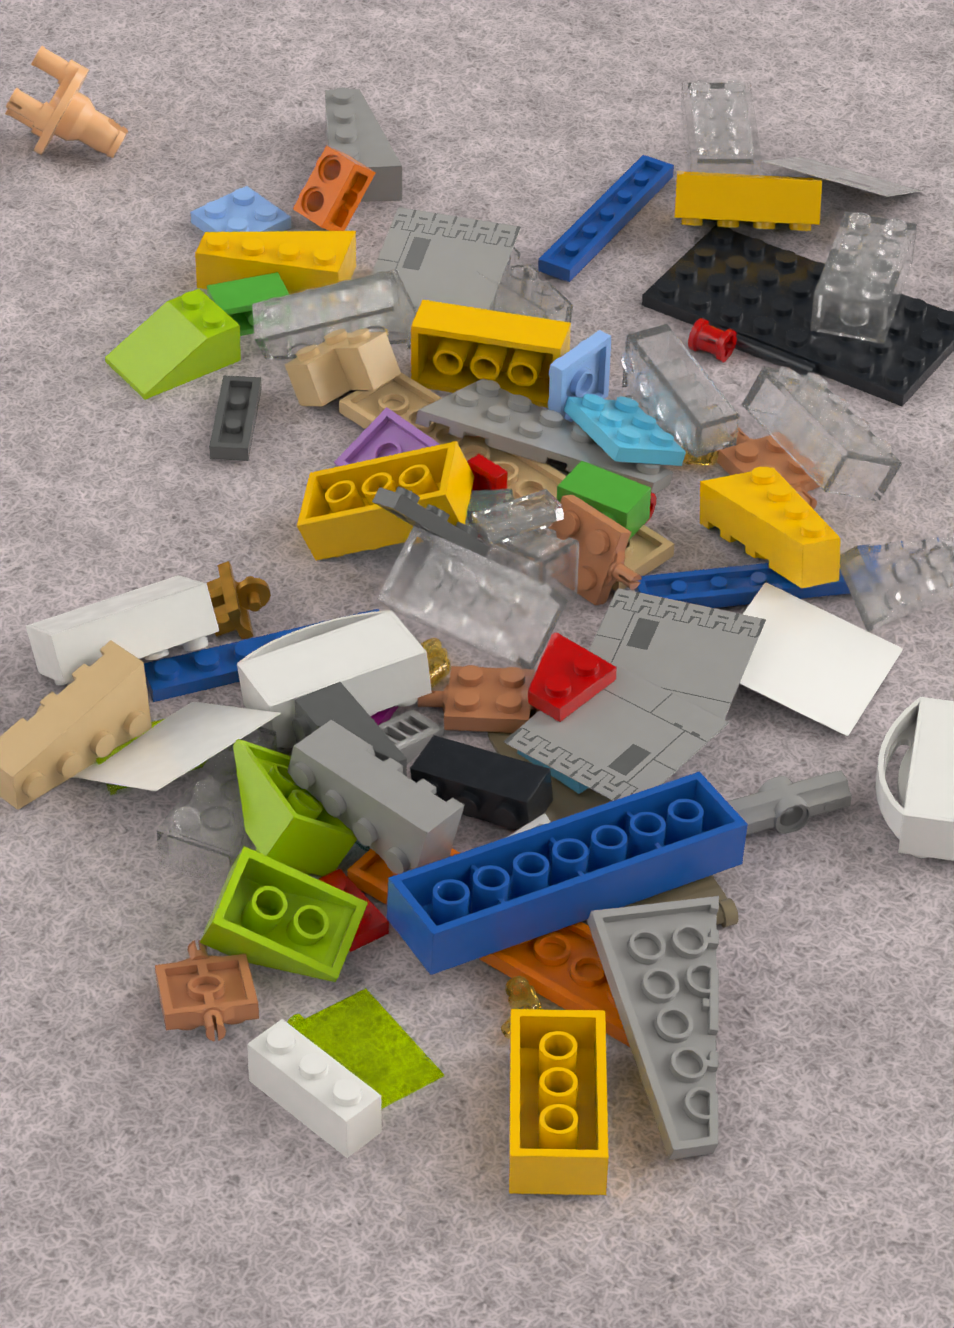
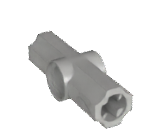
(792, 804)

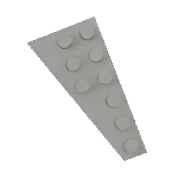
(529, 431)
(668, 1002)

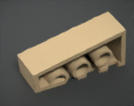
(72, 729)

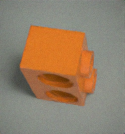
(334, 190)

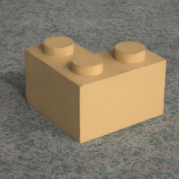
(342, 364)

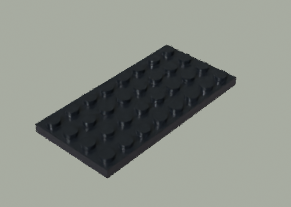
(770, 298)

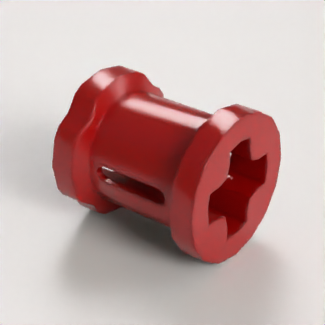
(700, 340)

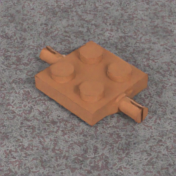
(766, 453)
(600, 549)
(484, 699)
(206, 992)

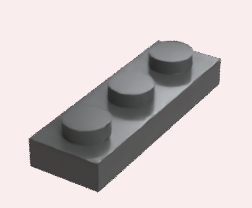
(235, 418)
(431, 519)

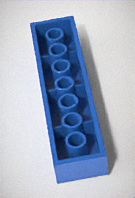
(564, 872)

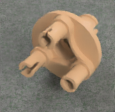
(69, 111)

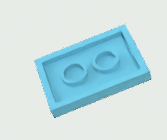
(624, 430)

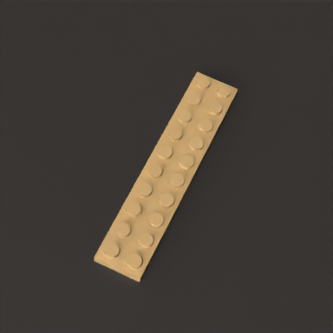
(525, 476)

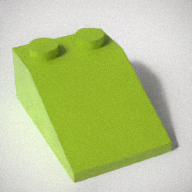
(177, 345)
(283, 817)
(283, 918)

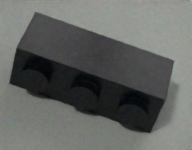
(485, 782)

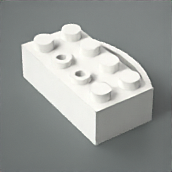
(139, 621)
(363, 651)
(924, 779)

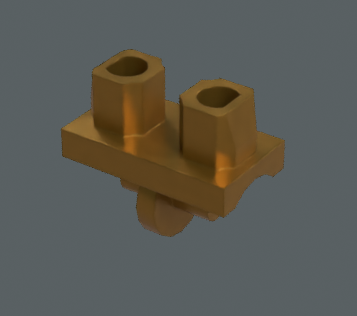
(234, 599)

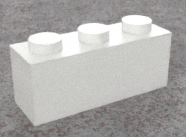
(314, 1088)

